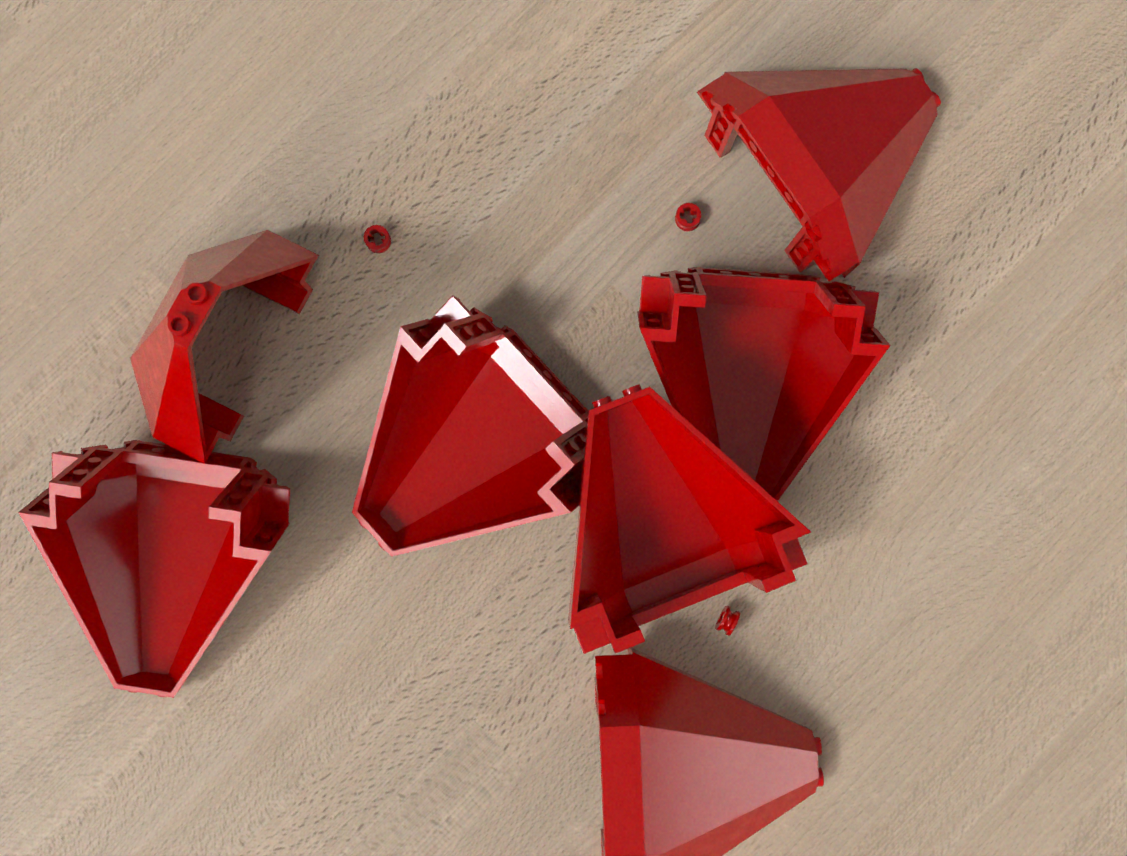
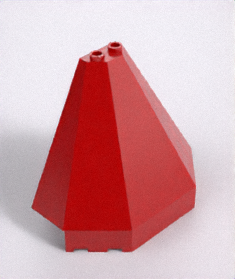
(829, 147)
(164, 354)
(760, 359)
(468, 436)
(666, 523)
(154, 551)
(691, 762)

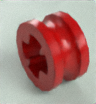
(693, 210)
(372, 245)
(727, 620)

